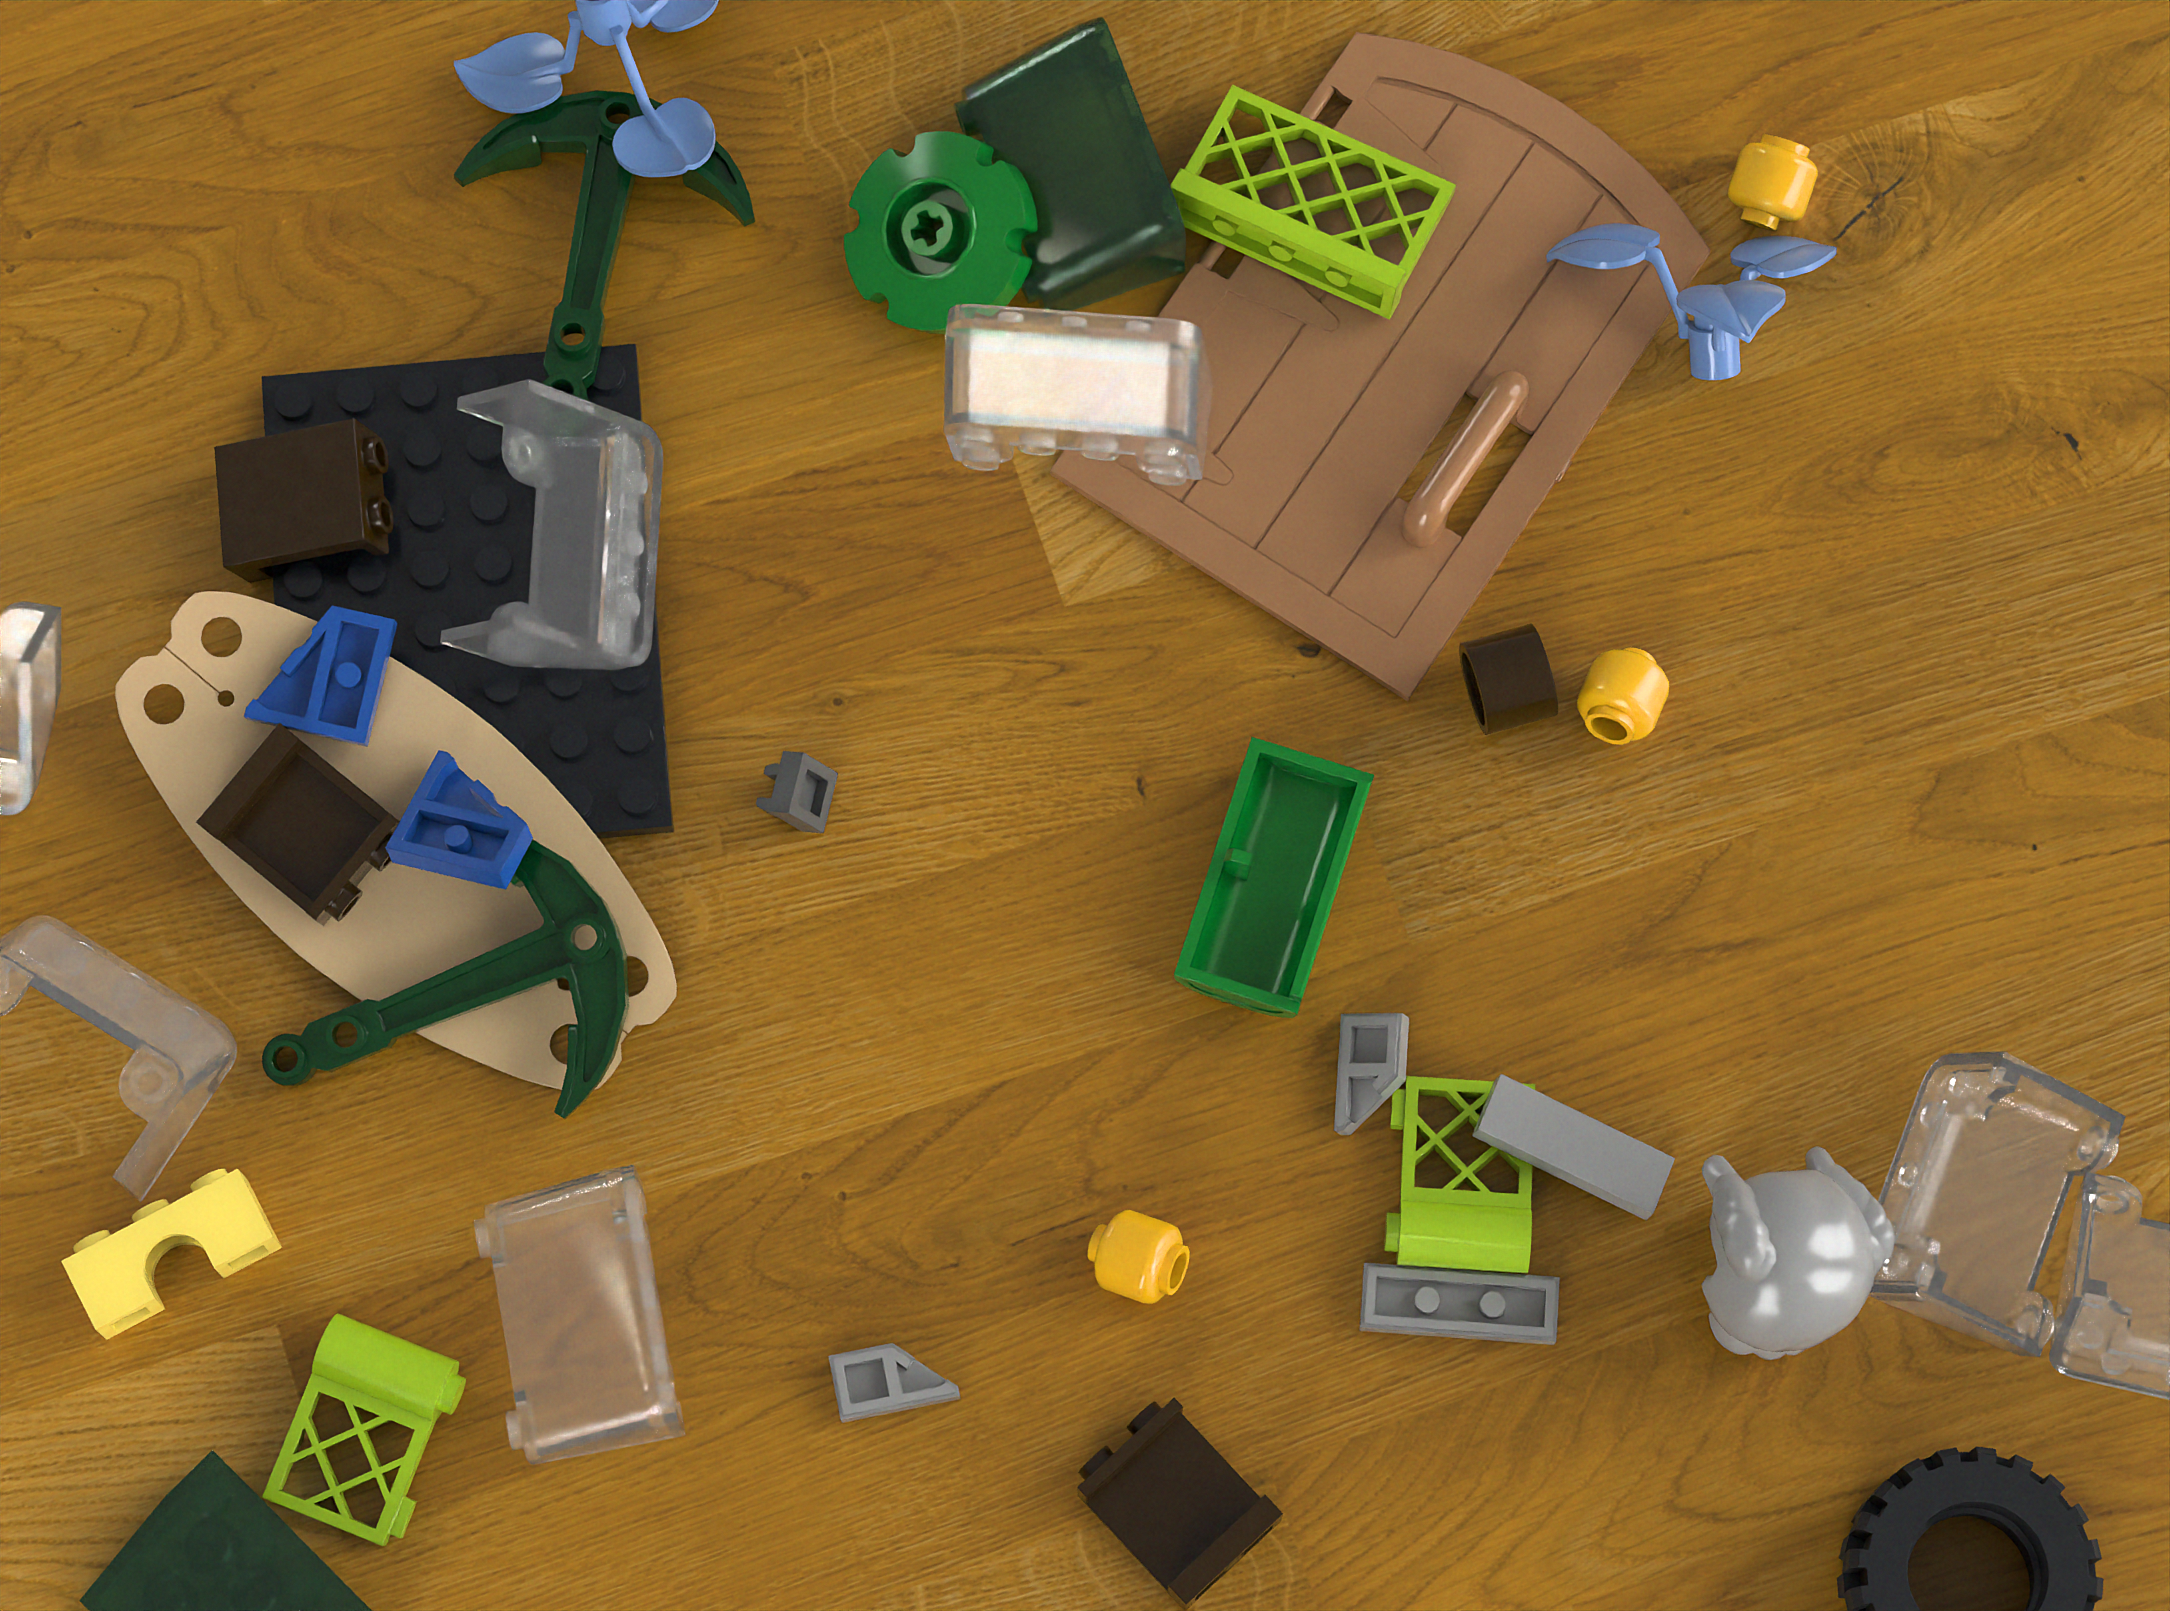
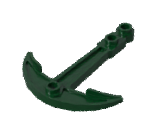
(582, 126)
(546, 955)

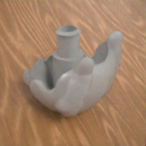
(1790, 1254)

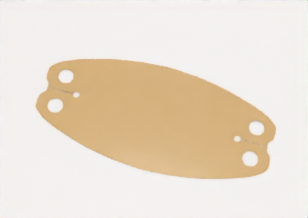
(407, 917)

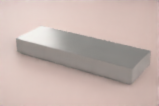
(1573, 1147)
(1459, 1303)

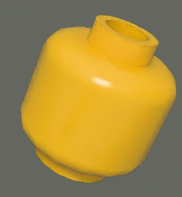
(1772, 181)
(1623, 695)
(1138, 1256)

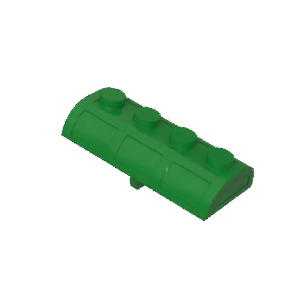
(1272, 879)

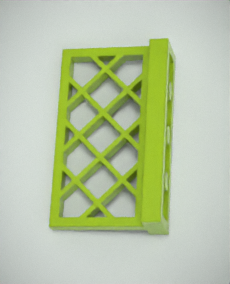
(1299, 246)

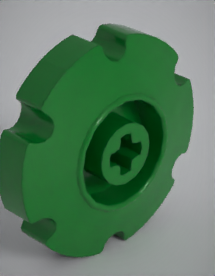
(902, 217)

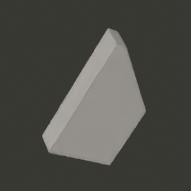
(1369, 1065)
(885, 1382)

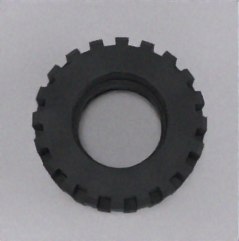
(1977, 1486)

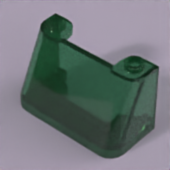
(1090, 166)

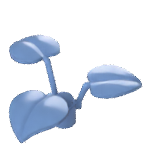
(526, 72)
(1720, 310)

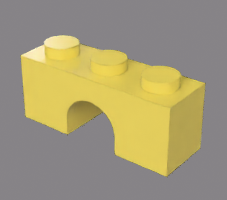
(118, 1269)

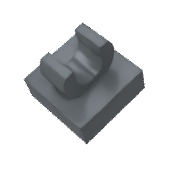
(800, 791)

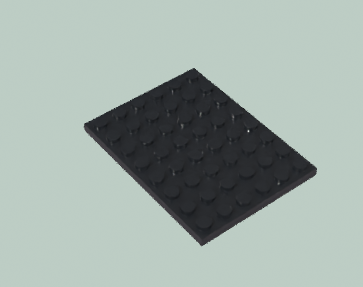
(465, 551)

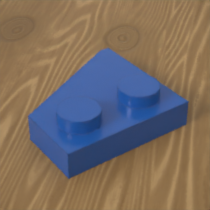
(331, 680)
(459, 829)

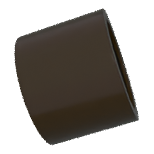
(1508, 679)

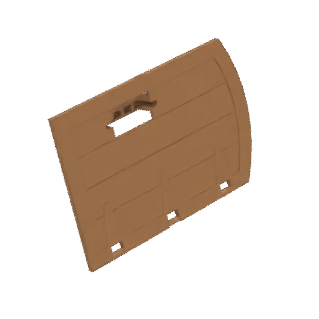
(1336, 406)

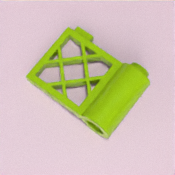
(1450, 1224)
(382, 1377)

